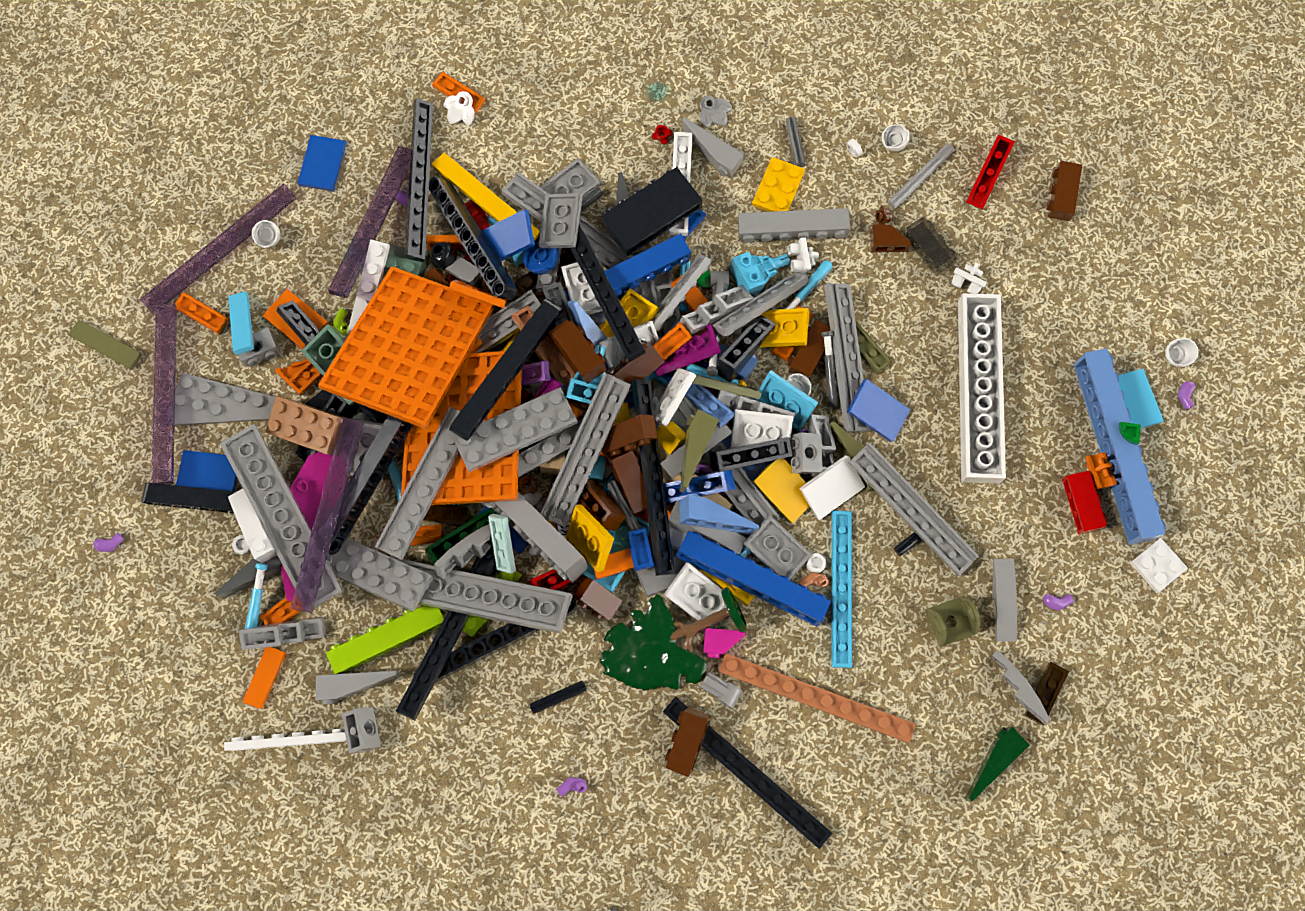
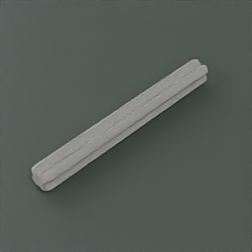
(920, 176)

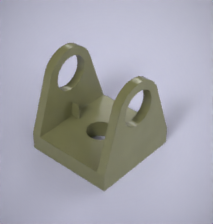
(966, 621)

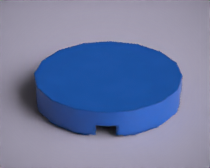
(539, 259)

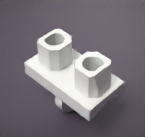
(805, 256)
(976, 283)

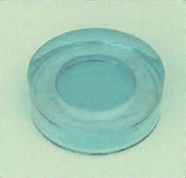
(656, 91)

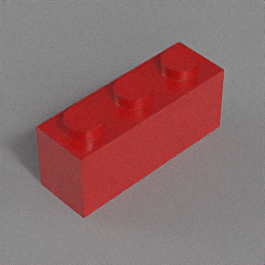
(1084, 502)

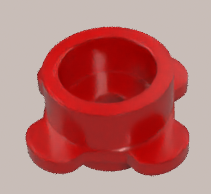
(662, 129)

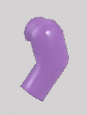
(574, 784)

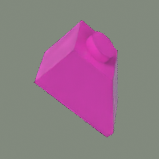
(720, 641)

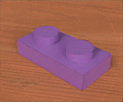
(535, 373)

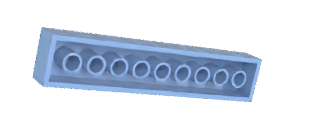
(1106, 410)

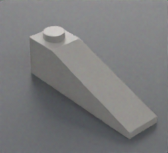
(720, 154)
(726, 539)
(344, 685)

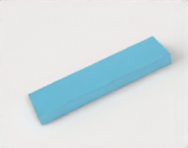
(240, 323)

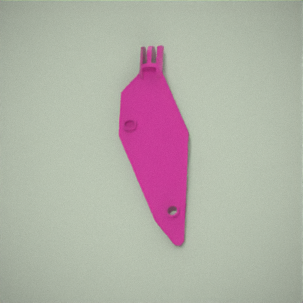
(308, 492)

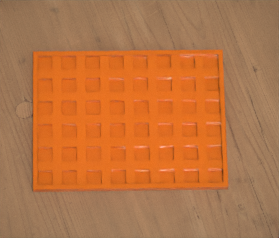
(407, 347)
(488, 483)

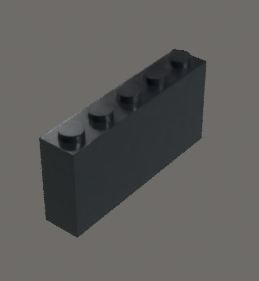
(651, 211)

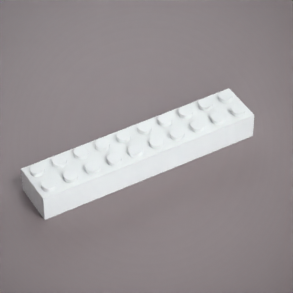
(981, 389)

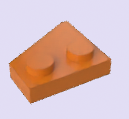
(300, 375)

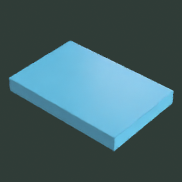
(784, 395)
(1139, 399)

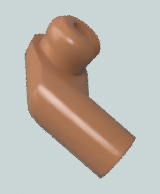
(814, 579)

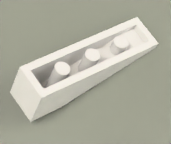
(251, 527)

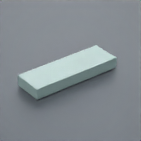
(502, 543)

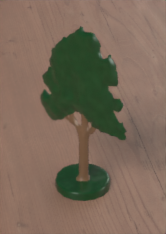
(648, 651)

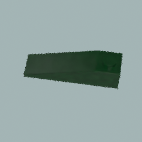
(440, 547)
(1000, 755)

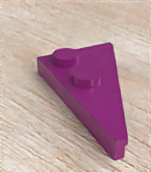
(695, 350)

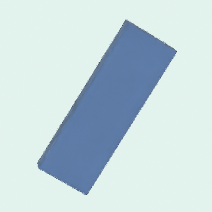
(708, 403)

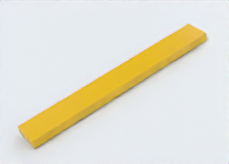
(475, 190)

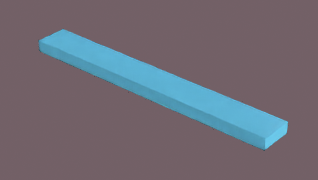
(841, 589)

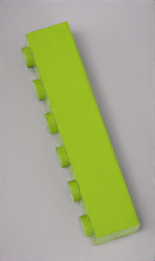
(384, 638)

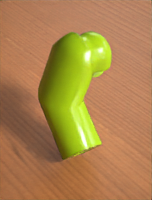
(340, 323)

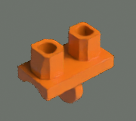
(1101, 470)

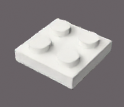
(1158, 565)

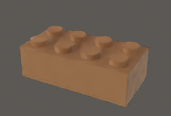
(304, 425)

